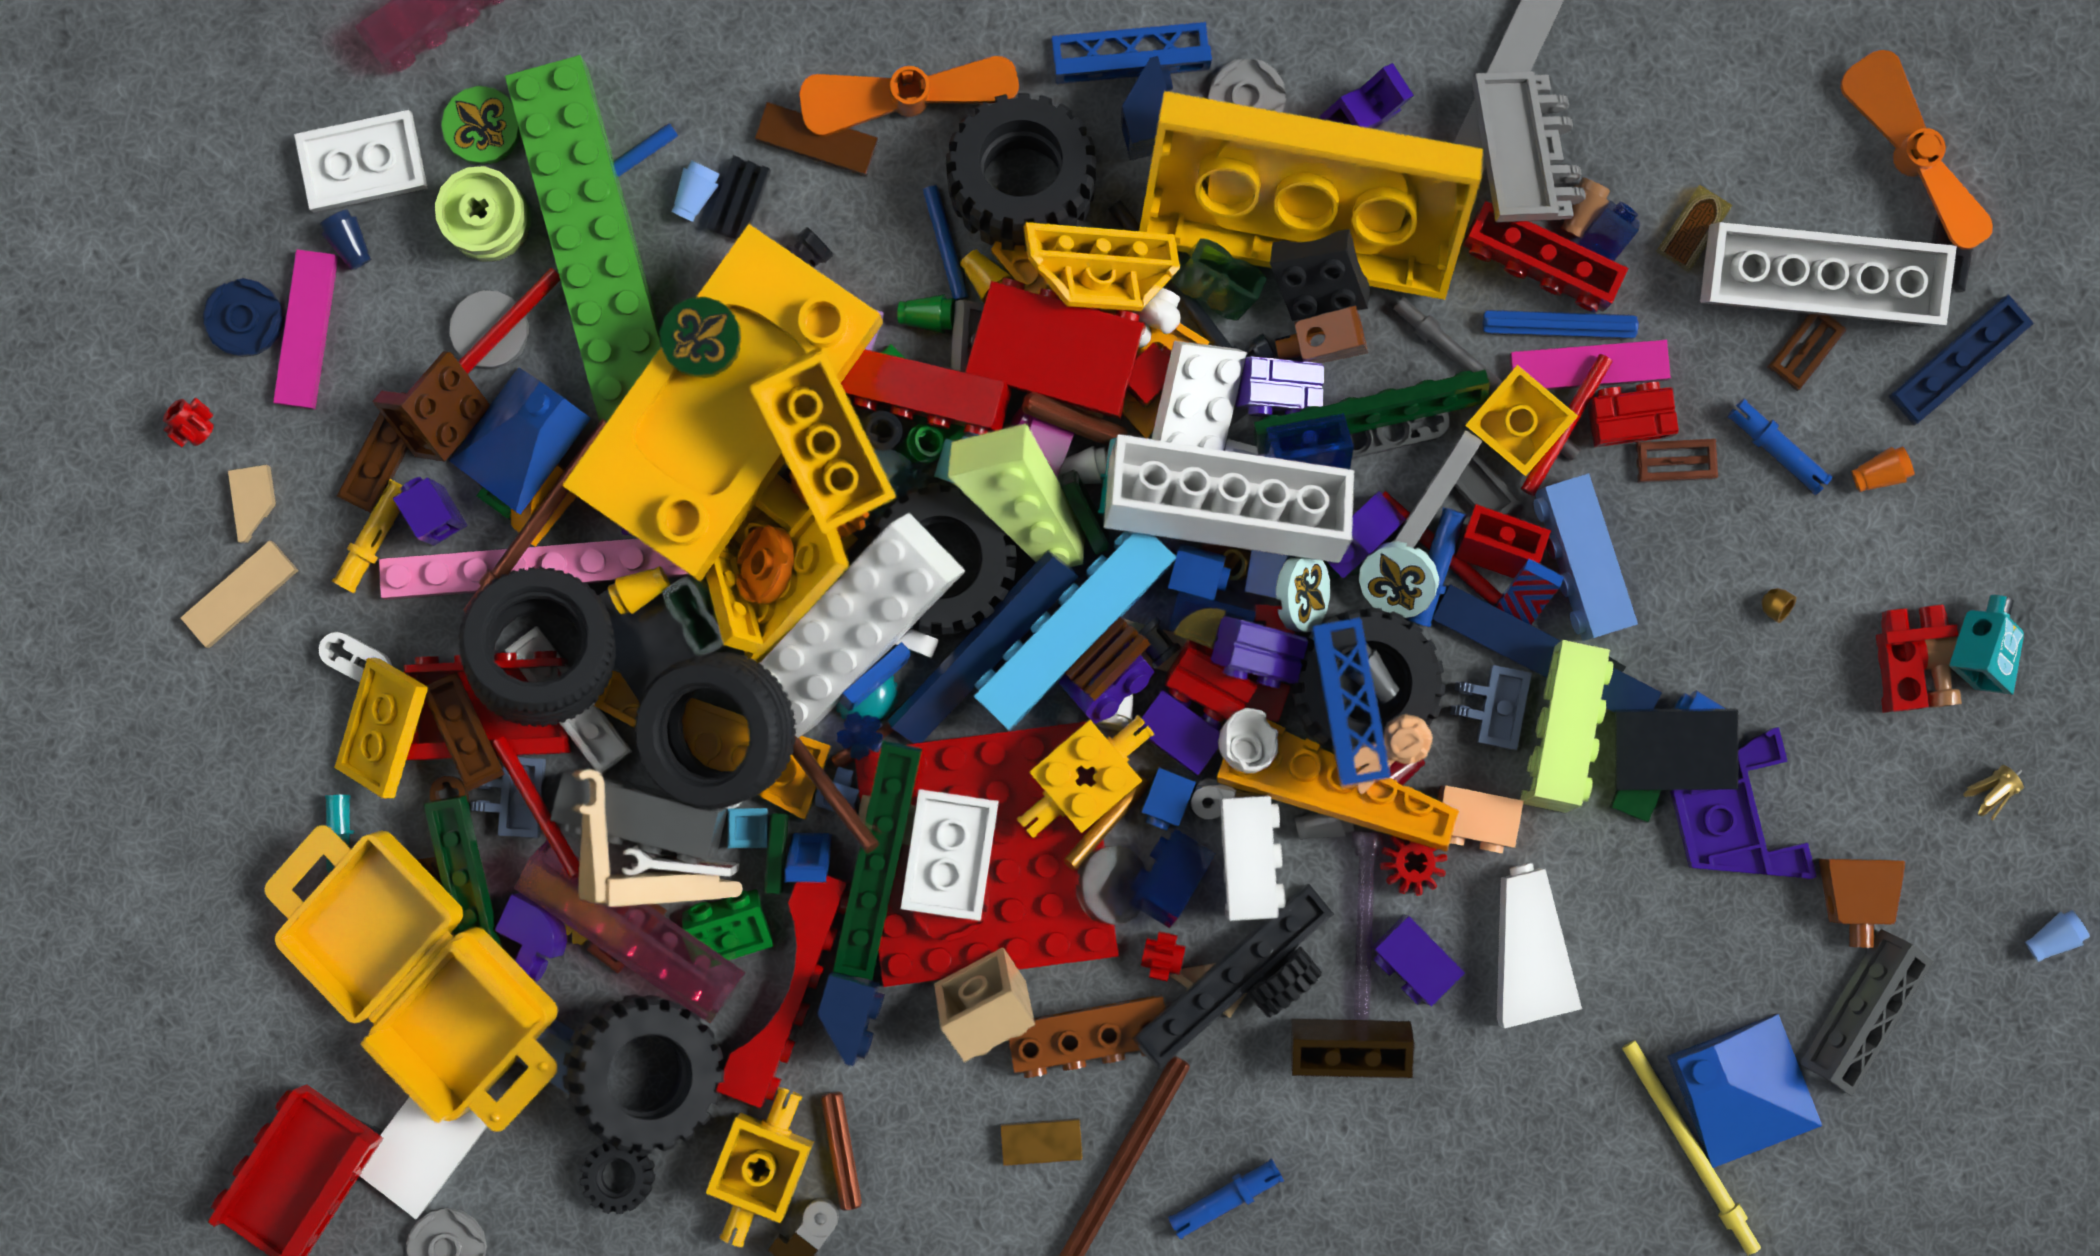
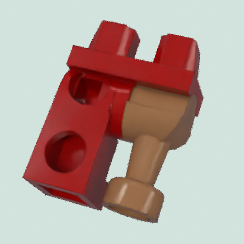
(1908, 652)

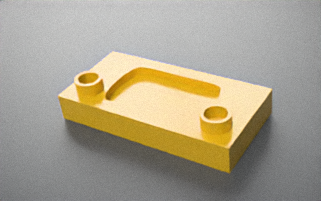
(1283, 176)
(696, 452)

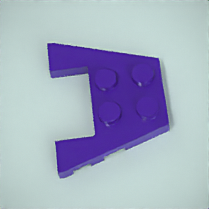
(1724, 827)

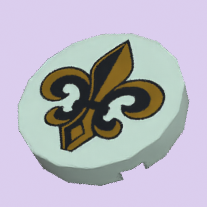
(1399, 579)
(1304, 593)

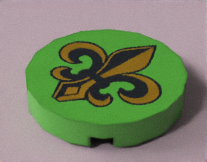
(480, 125)

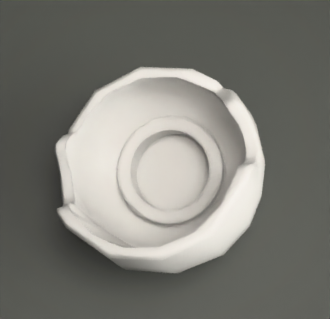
(1248, 741)

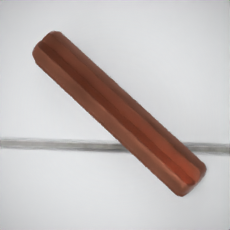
(1071, 418)
(841, 1151)

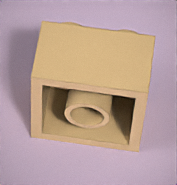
(983, 1005)

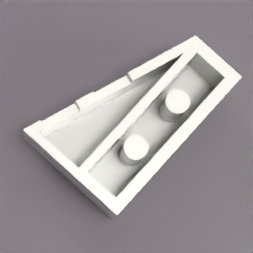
(1251, 857)

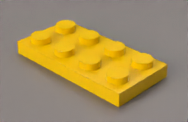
(817, 565)

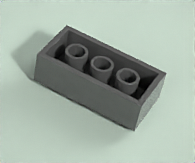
(643, 817)

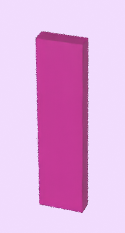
(305, 329)
(1569, 366)

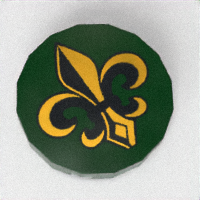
(700, 337)

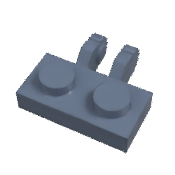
(1502, 706)
(514, 815)

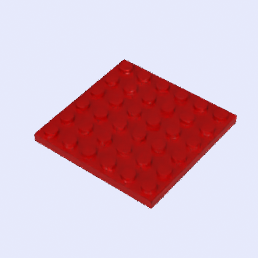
(1028, 884)

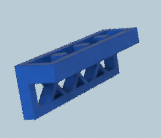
(1131, 62)
(1335, 706)

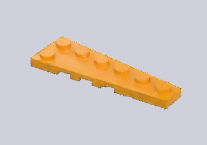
(721, 742)
(1310, 780)

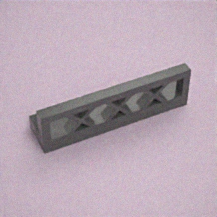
(1864, 1009)

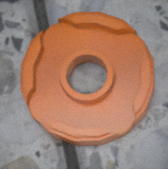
(766, 564)

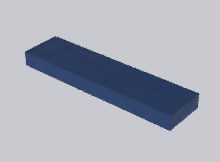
(1961, 359)

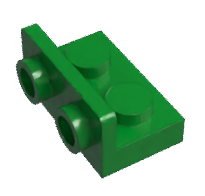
(730, 925)

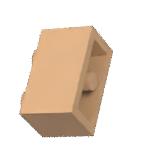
(1483, 818)

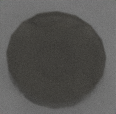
(1106, 884)

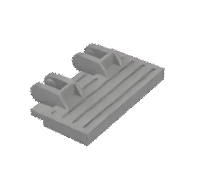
(1523, 145)

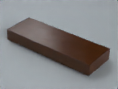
(843, 149)
(373, 466)
(462, 732)

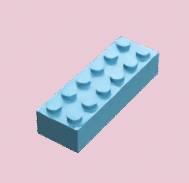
(1079, 622)

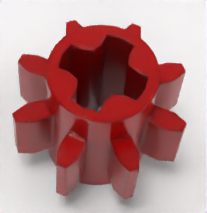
(188, 422)
(1163, 956)

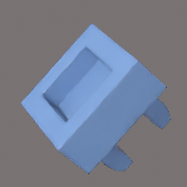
(843, 782)

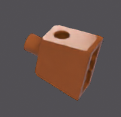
(1342, 337)
(1862, 894)

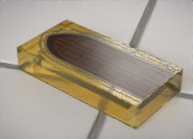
(1690, 230)

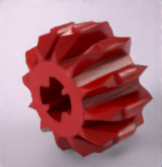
(1412, 875)

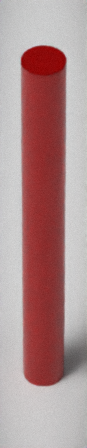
(509, 320)
(1578, 406)
(1458, 566)
(537, 806)

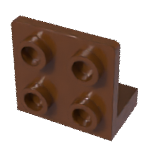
(435, 410)

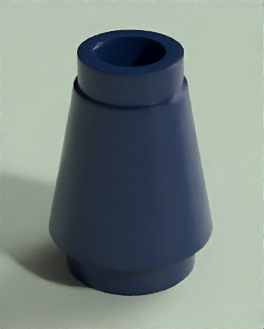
(346, 238)

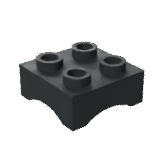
(1319, 275)

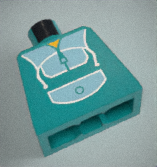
(1989, 647)

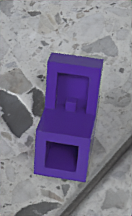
(1373, 102)
(1370, 527)
(536, 930)

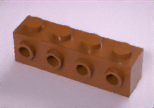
(1083, 1035)

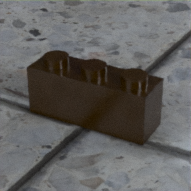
(1352, 1048)

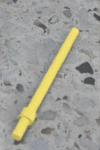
(1731, 1214)

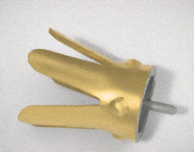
(2006, 785)

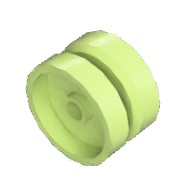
(466, 198)

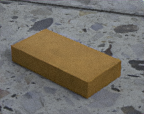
(1041, 1142)

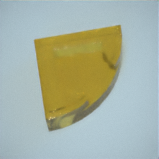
(1201, 626)

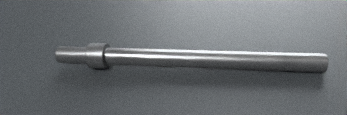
(1429, 329)

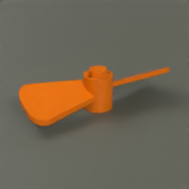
(1884, 97)
(844, 101)

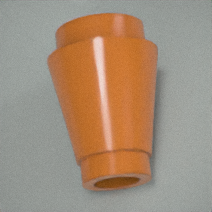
(1884, 470)

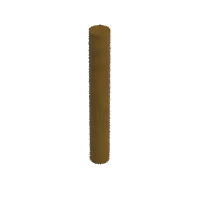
(1104, 826)

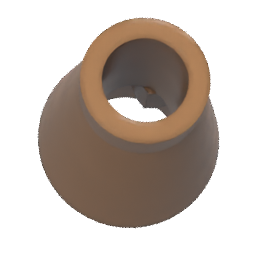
(1588, 210)

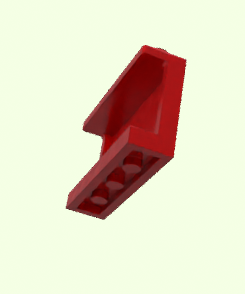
(1056, 348)
(524, 740)
(295, 1174)

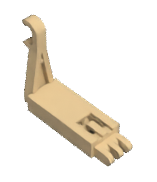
(642, 888)

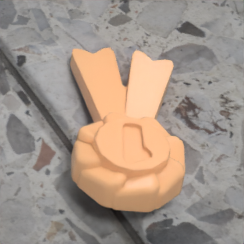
(1405, 740)

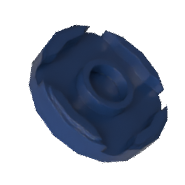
(256, 324)

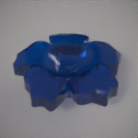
(861, 735)

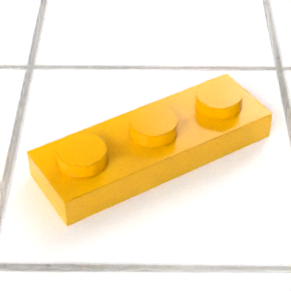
(733, 612)

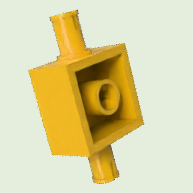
(1085, 749)
(736, 1176)

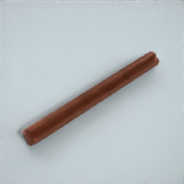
(1126, 1158)

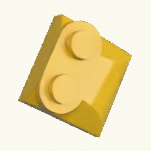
(1521, 420)

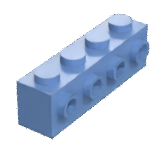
(1584, 557)

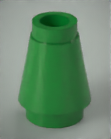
(928, 313)
(922, 444)

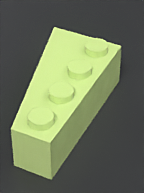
(1018, 491)
(1568, 727)

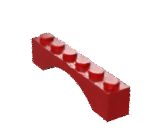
(753, 1066)

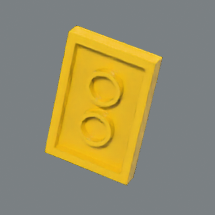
(381, 727)

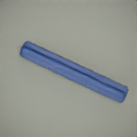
(1560, 324)

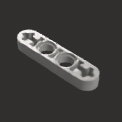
(1438, 489)

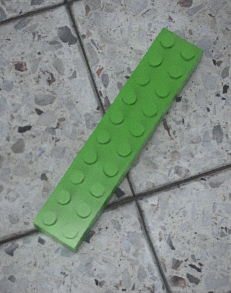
(587, 226)

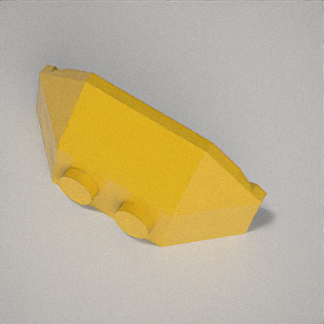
(1101, 264)

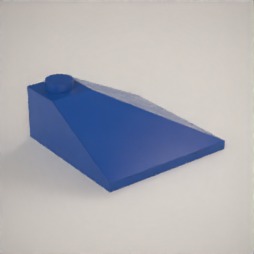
(520, 440)
(1744, 1090)

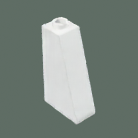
(1532, 957)

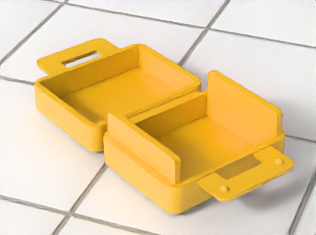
(441, 1005)

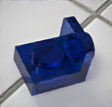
(1611, 230)

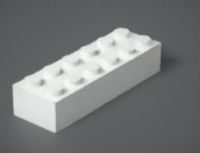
(1828, 274)
(1229, 498)
(860, 619)

